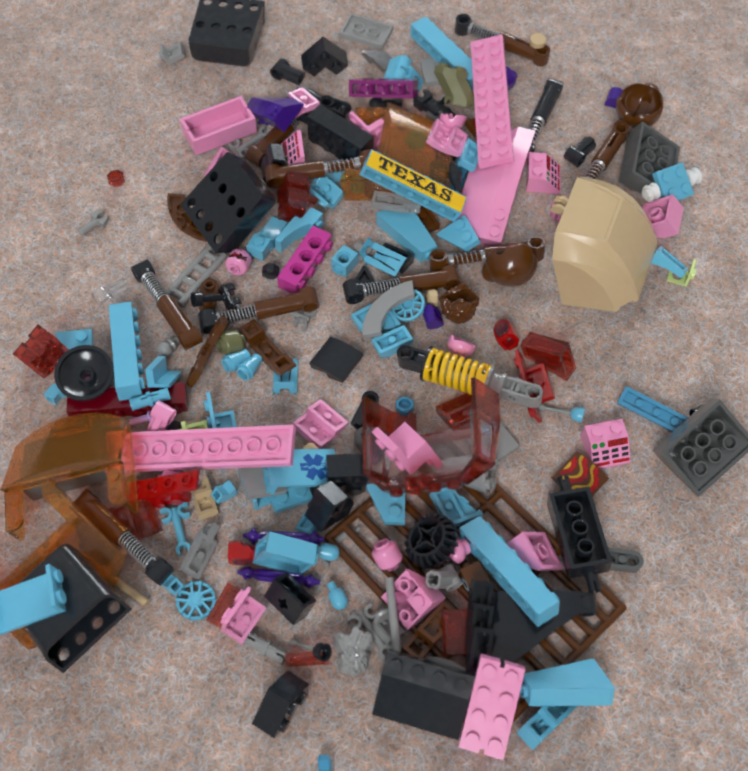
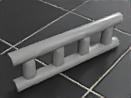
(195, 265)

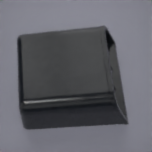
(225, 32)
(231, 200)
(86, 599)

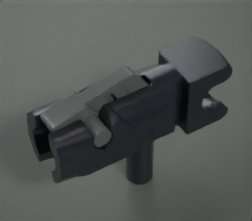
(431, 106)

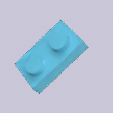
(326, 191)

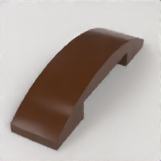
(263, 346)

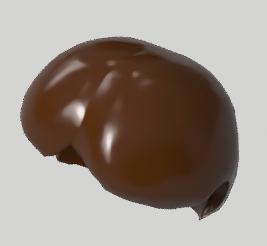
(640, 104)
(511, 267)

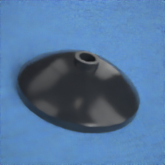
(83, 362)

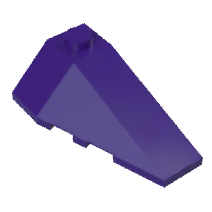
(275, 111)

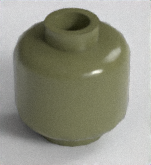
(230, 342)

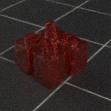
(294, 196)
(40, 351)

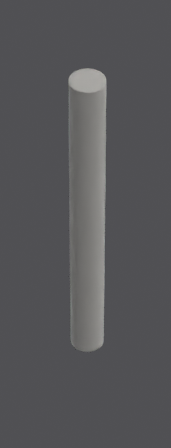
(393, 617)

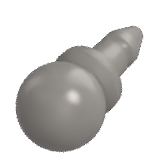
(167, 347)

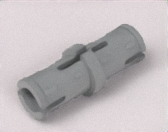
(265, 648)

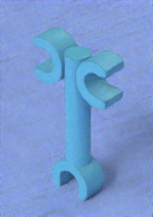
(176, 514)

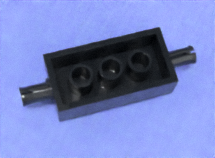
(336, 133)
(579, 533)

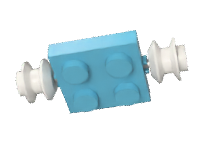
(672, 181)

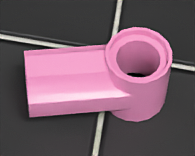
(162, 416)

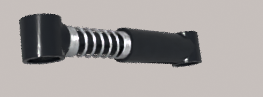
(540, 116)

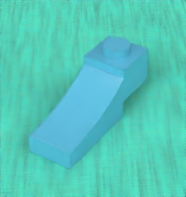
(298, 228)
(265, 240)
(668, 261)
(543, 723)

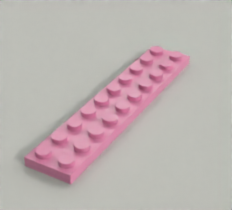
(491, 102)
(214, 448)

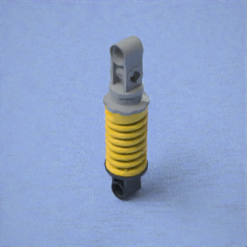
(457, 373)

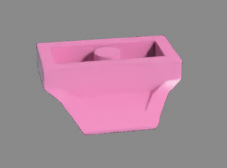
(306, 98)

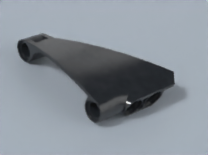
(517, 633)

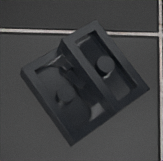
(336, 359)

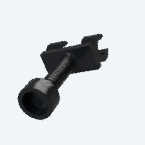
(225, 291)

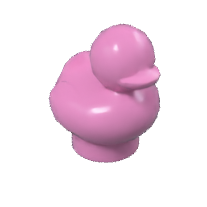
(461, 551)

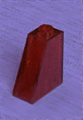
(550, 351)

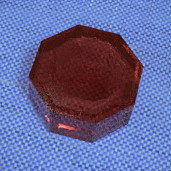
(115, 178)

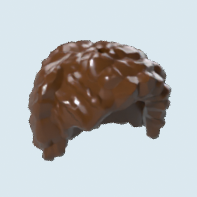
(459, 303)

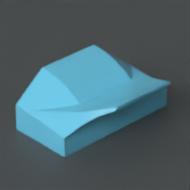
(391, 340)

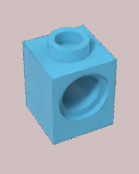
(345, 255)

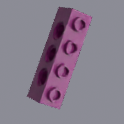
(383, 88)

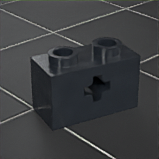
(290, 598)

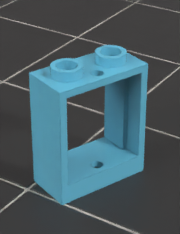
(285, 553)

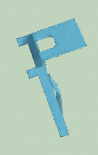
(393, 263)
(292, 385)

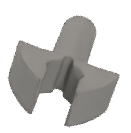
(95, 222)

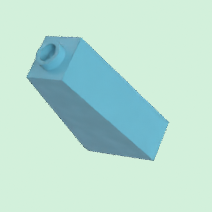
(407, 232)
(568, 685)

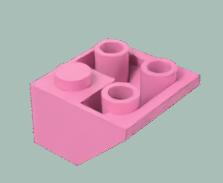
(414, 598)

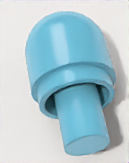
(328, 551)
(337, 596)

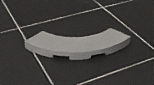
(380, 308)

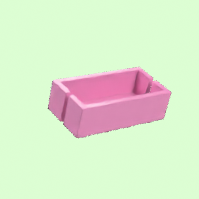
(218, 125)
(491, 706)

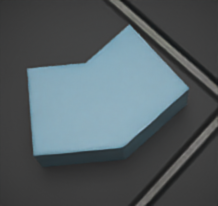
(53, 394)
(223, 492)
(172, 585)

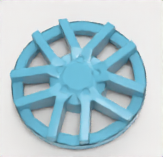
(409, 307)
(195, 600)

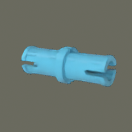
(149, 399)

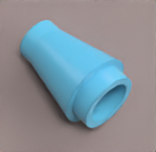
(231, 361)
(248, 368)

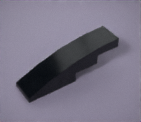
(479, 622)

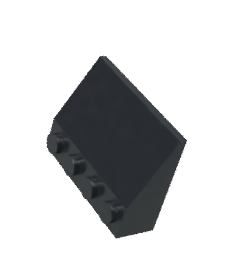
(423, 694)

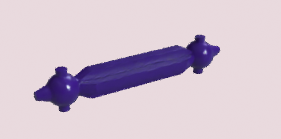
(253, 535)
(270, 575)

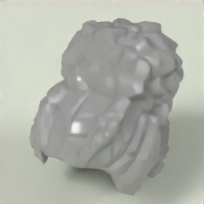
(353, 651)

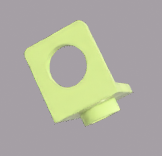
(690, 274)

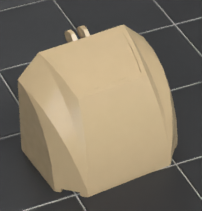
(601, 246)

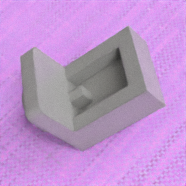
(172, 54)
(382, 626)

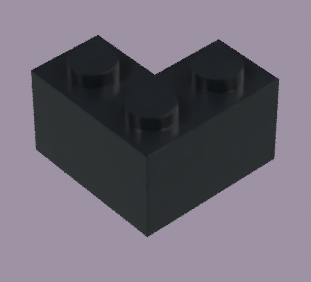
(324, 55)
(346, 471)
(328, 506)
(279, 703)

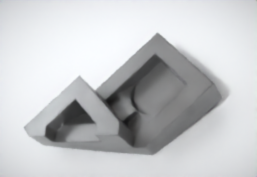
(378, 57)

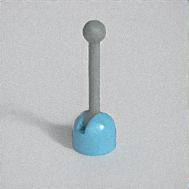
(576, 413)

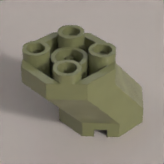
(455, 85)

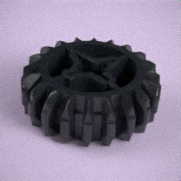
(420, 546)

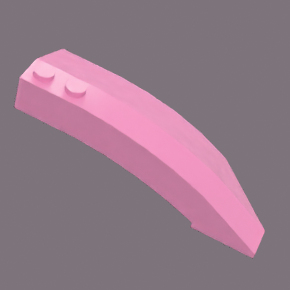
(493, 191)

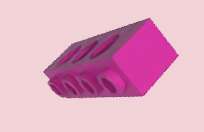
(305, 252)

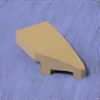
(204, 502)

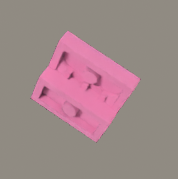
(446, 139)
(320, 424)

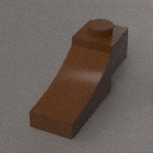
(427, 634)

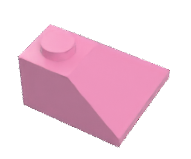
(536, 551)

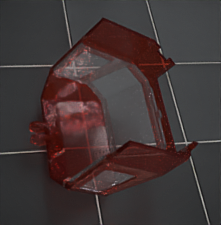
(464, 451)

